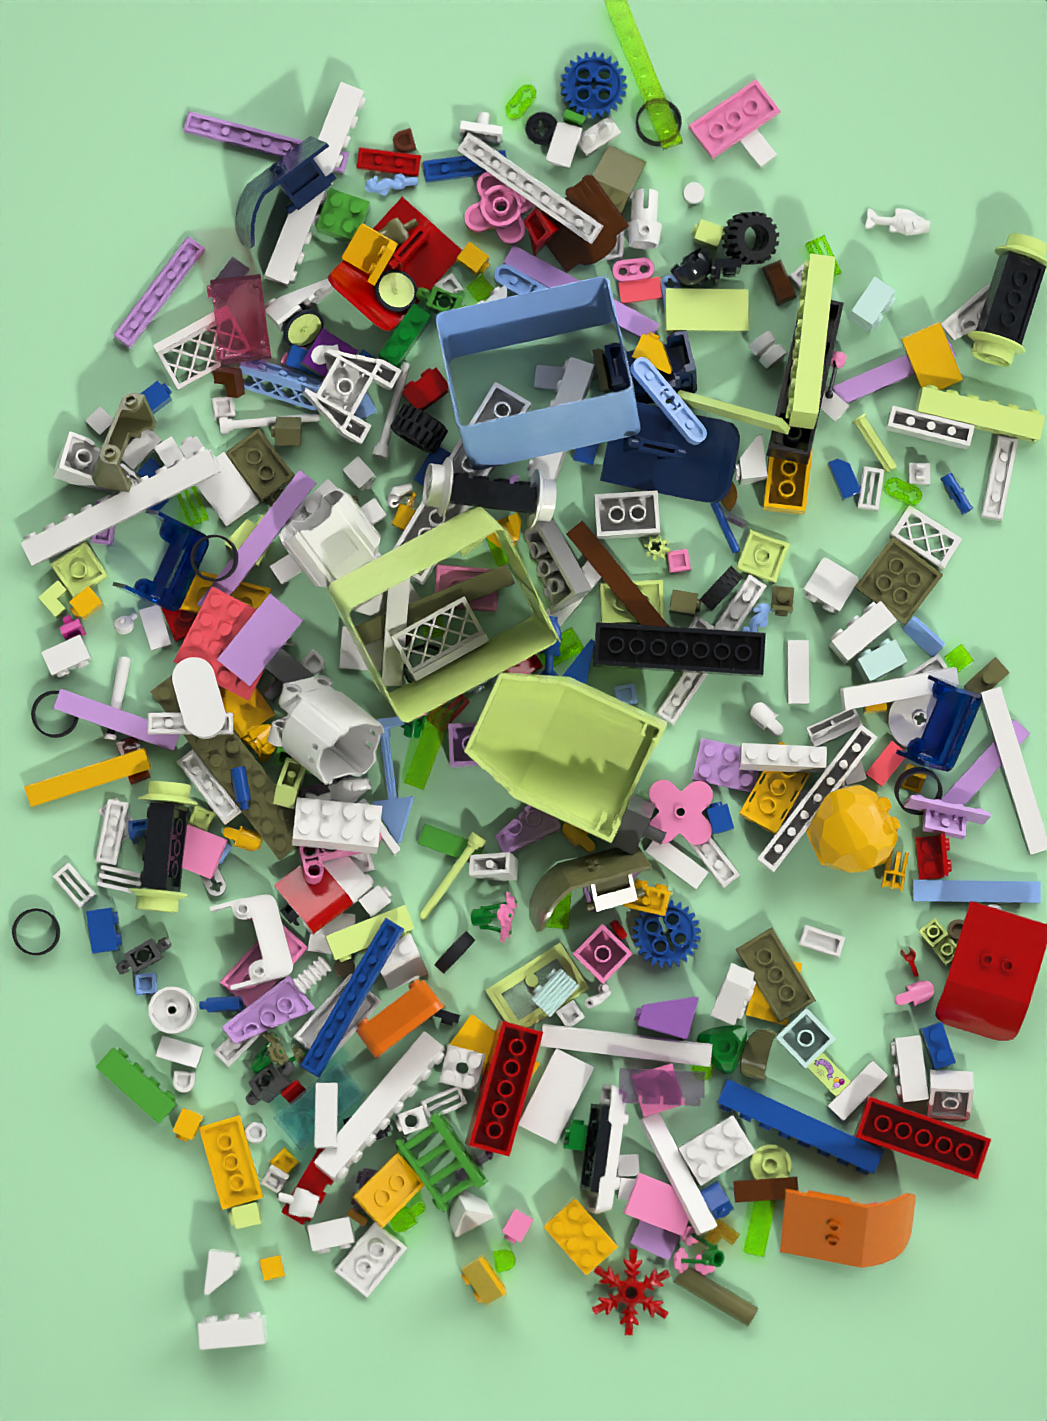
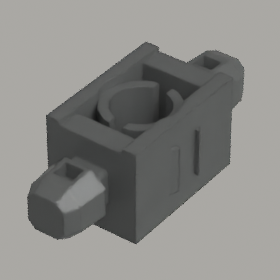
(124, 966)
(269, 1083)

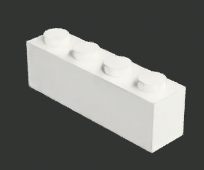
(930, 427)
(782, 758)

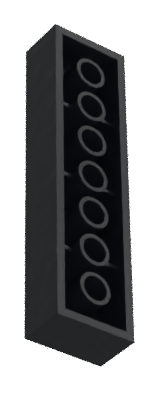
(799, 441)
(679, 649)

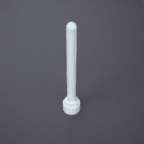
(228, 425)
(382, 449)

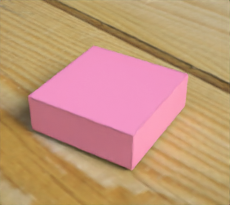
(678, 561)

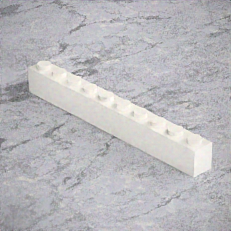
(299, 223)
(120, 507)

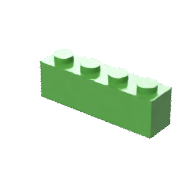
(137, 1085)

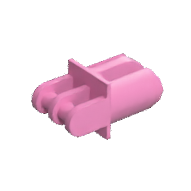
(916, 993)

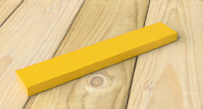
(87, 777)

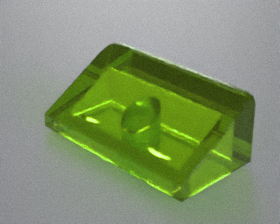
(569, 647)
(560, 916)

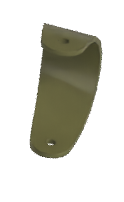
(756, 1054)

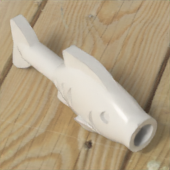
(903, 222)
(345, 790)

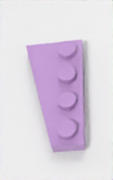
(272, 1009)

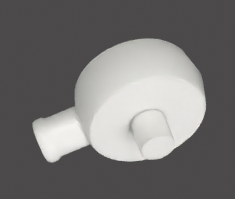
(125, 624)

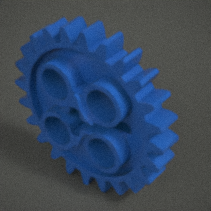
(593, 66)
(684, 927)

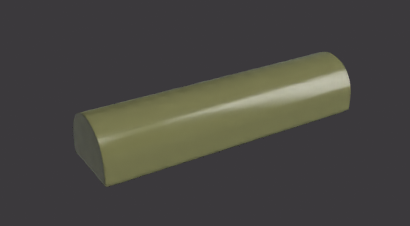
(716, 1295)

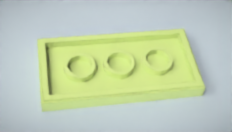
(706, 310)

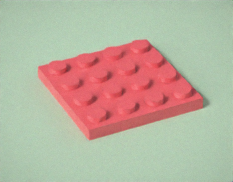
(210, 634)

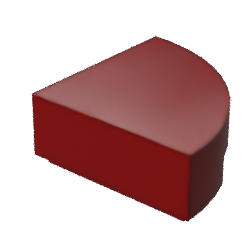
(620, 932)

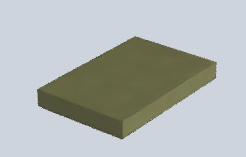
(260, 465)

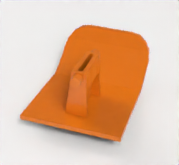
(846, 1231)

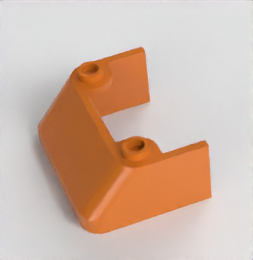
(399, 1018)

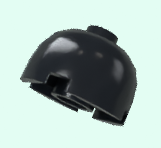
(693, 268)

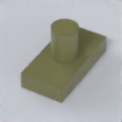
(602, 372)
(987, 677)

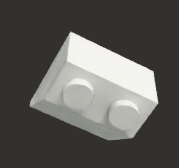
(752, 464)
(403, 964)
(950, 1094)
(220, 1267)

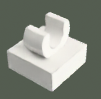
(919, 473)

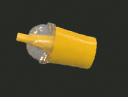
(405, 511)

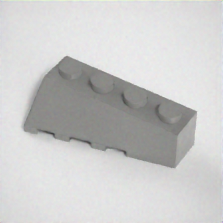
(556, 565)

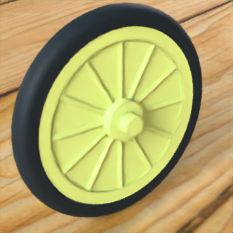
(396, 290)
(303, 328)

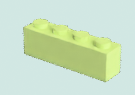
(360, 935)

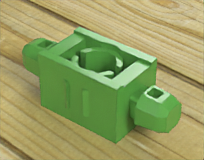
(423, 295)

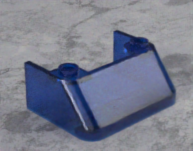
(175, 572)
(946, 727)

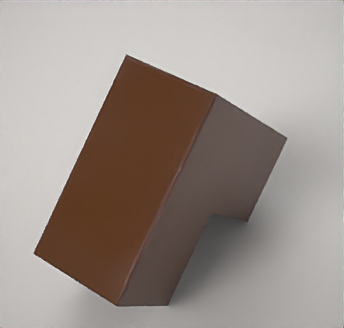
(232, 379)

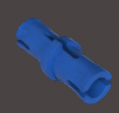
(956, 493)

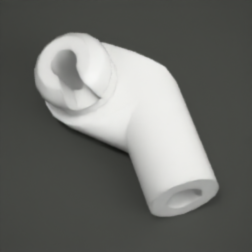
(397, 493)

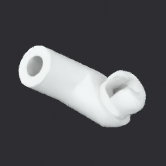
(597, 999)

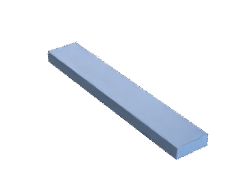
(977, 891)

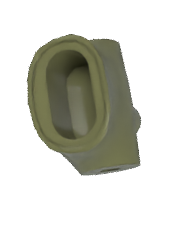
(397, 231)

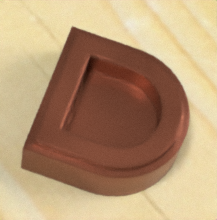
(404, 141)

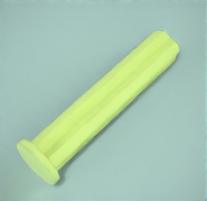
(875, 443)

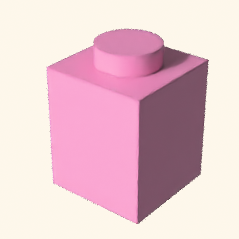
(517, 1226)

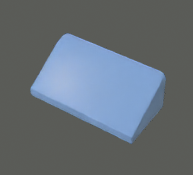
(923, 636)

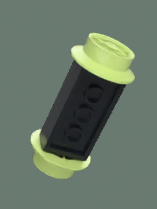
(1010, 300)
(164, 846)

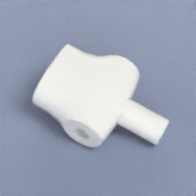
(301, 1203)

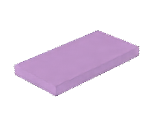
(260, 639)

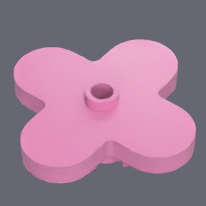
(485, 215)
(692, 800)

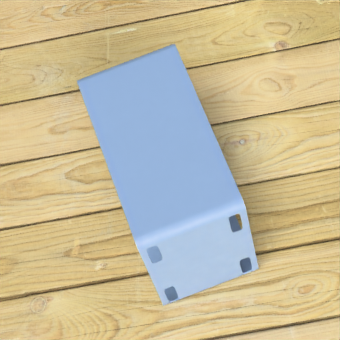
(528, 319)

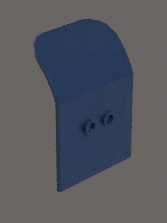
(296, 176)
(668, 463)

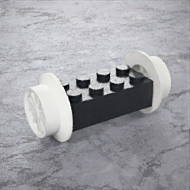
(533, 497)

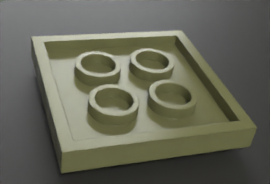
(898, 580)

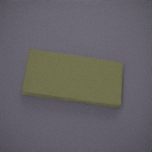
(775, 974)

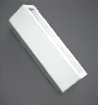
(833, 727)

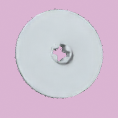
(902, 715)

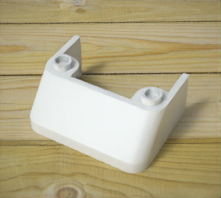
(270, 934)

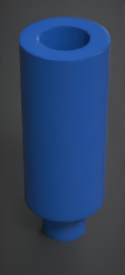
(241, 787)
(222, 1004)

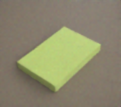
(615, 612)

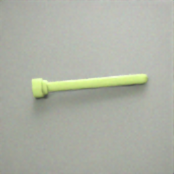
(475, 841)

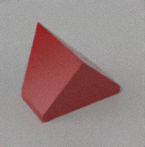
(540, 229)

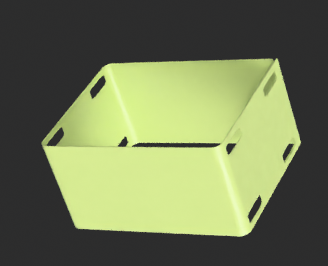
(475, 666)

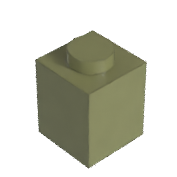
(287, 431)
(684, 603)

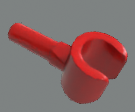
(910, 959)

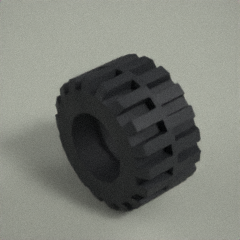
(735, 238)
(419, 428)

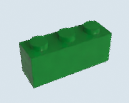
(405, 336)

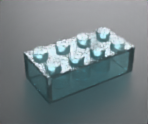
(299, 1116)

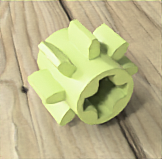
(662, 544)

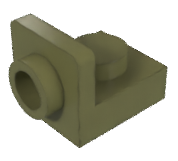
(782, 600)

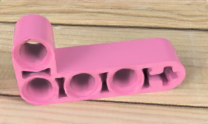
(315, 861)

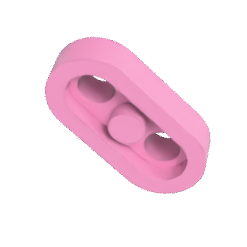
(633, 267)

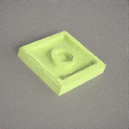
(762, 556)
(79, 569)

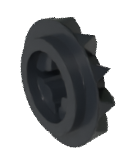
(533, 123)

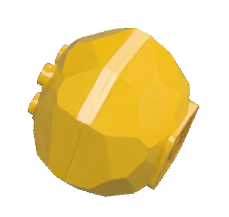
(853, 830)

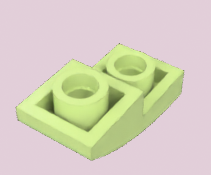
(939, 941)

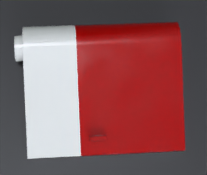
(322, 902)

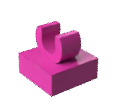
(71, 628)

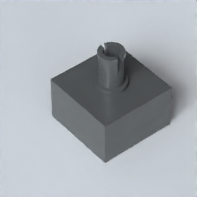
(285, 670)
(636, 825)

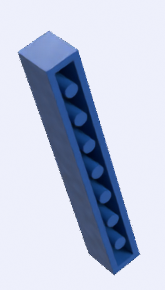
(800, 1126)

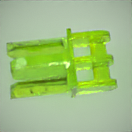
(407, 1217)

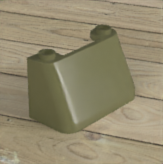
(129, 421)

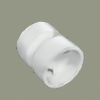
(766, 348)

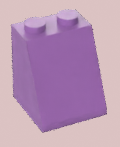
(668, 1017)

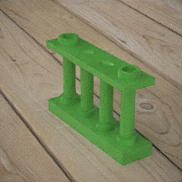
(462, 1160)

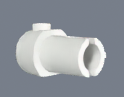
(643, 228)

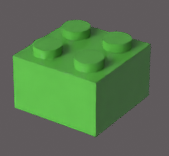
(342, 215)

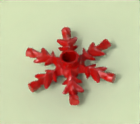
(630, 1301)

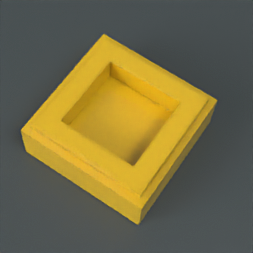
(284, 1160)
(272, 1267)

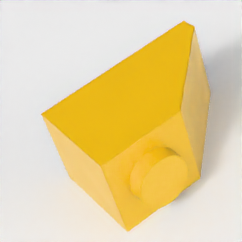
(654, 351)

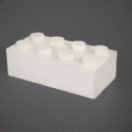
(337, 825)

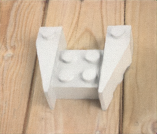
(345, 388)

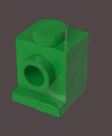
(576, 1135)

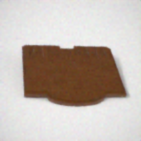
(571, 248)

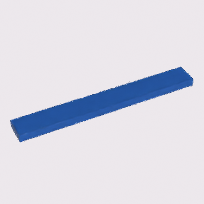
(352, 997)

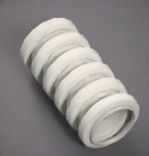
(312, 974)

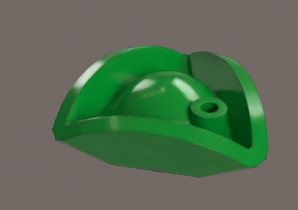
(727, 1046)

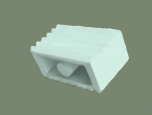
(554, 992)

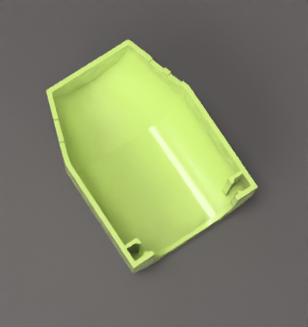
(565, 748)

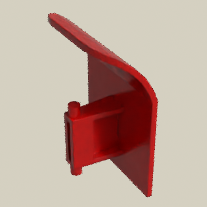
(422, 256)
(992, 973)

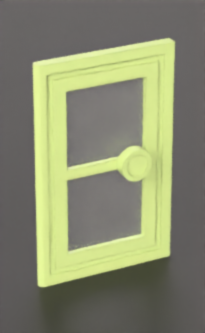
(513, 993)

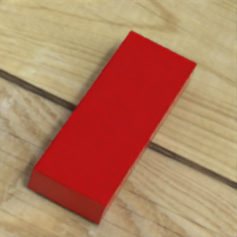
(388, 162)

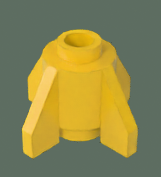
(512, 525)
(257, 739)

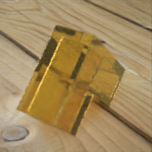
(722, 1231)

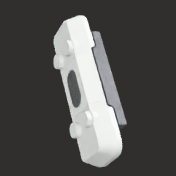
(603, 1149)

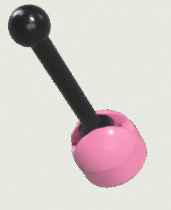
(837, 361)

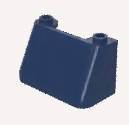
(681, 360)

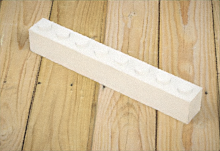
(828, 782)
(380, 1106)

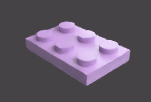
(719, 765)

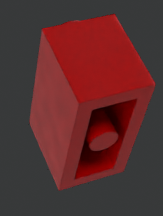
(426, 390)

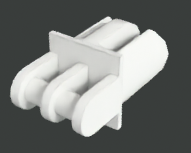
(765, 718)

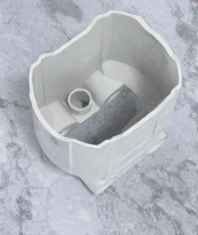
(332, 539)
(325, 730)

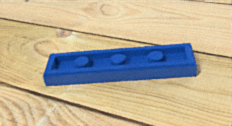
(452, 168)

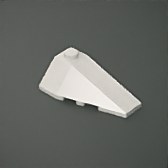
(305, 298)
(78, 460)

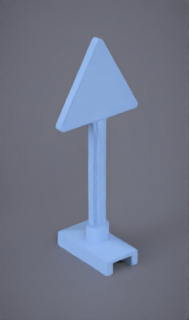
(394, 809)

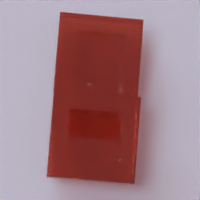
(128, 745)

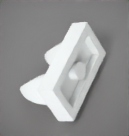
(598, 136)

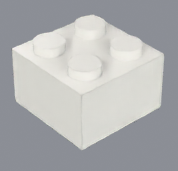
(734, 994)

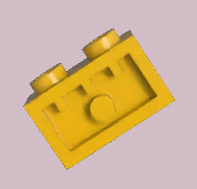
(655, 898)

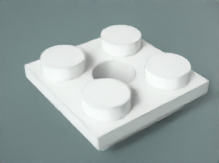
(450, 1073)

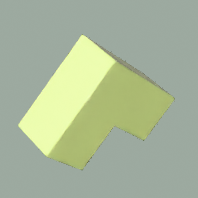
(51, 598)

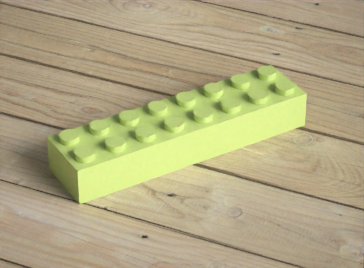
(810, 341)

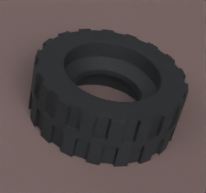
(721, 588)

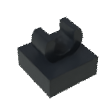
(290, 914)

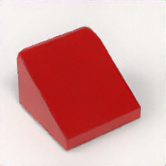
(293, 1091)

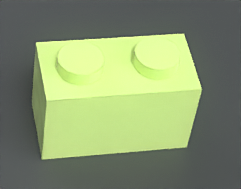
(289, 783)

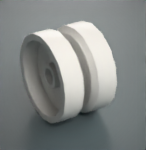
(185, 1010)

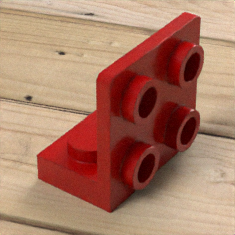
(932, 857)

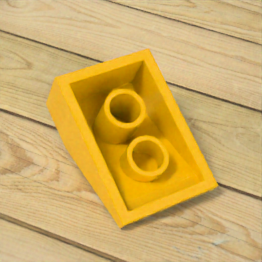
(484, 1280)

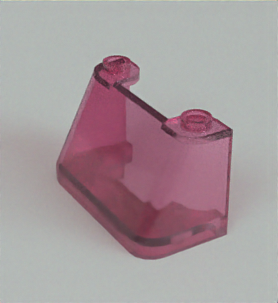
(240, 319)

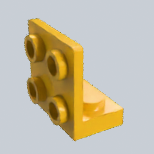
(369, 252)

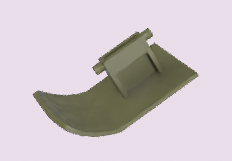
(606, 874)

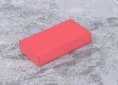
(640, 290)
(885, 764)

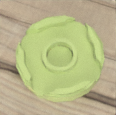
(770, 1162)

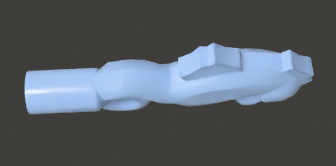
(382, 187)
(759, 620)

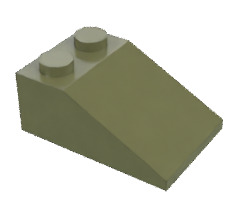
(618, 175)

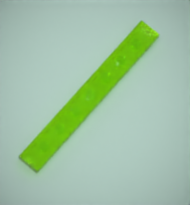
(644, 73)

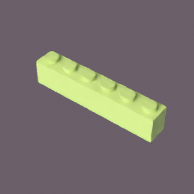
(984, 415)

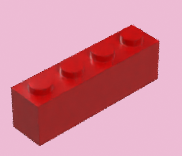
(312, 1181)

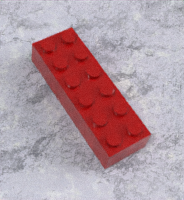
(503, 1088)
(922, 1137)

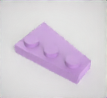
(526, 829)

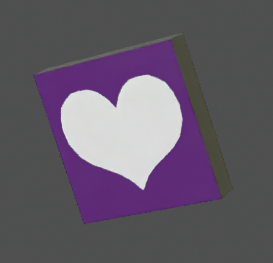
(315, 358)

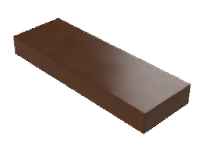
(763, 1189)

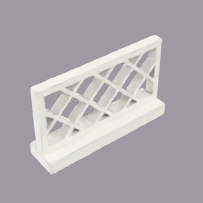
(182, 336)
(449, 654)

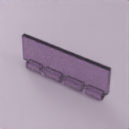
(664, 1083)

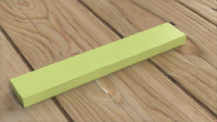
(734, 412)

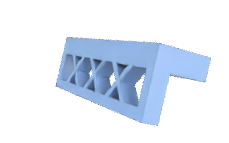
(280, 378)

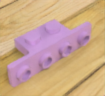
(946, 817)

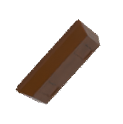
(779, 282)

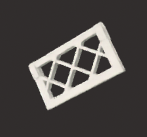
(941, 530)

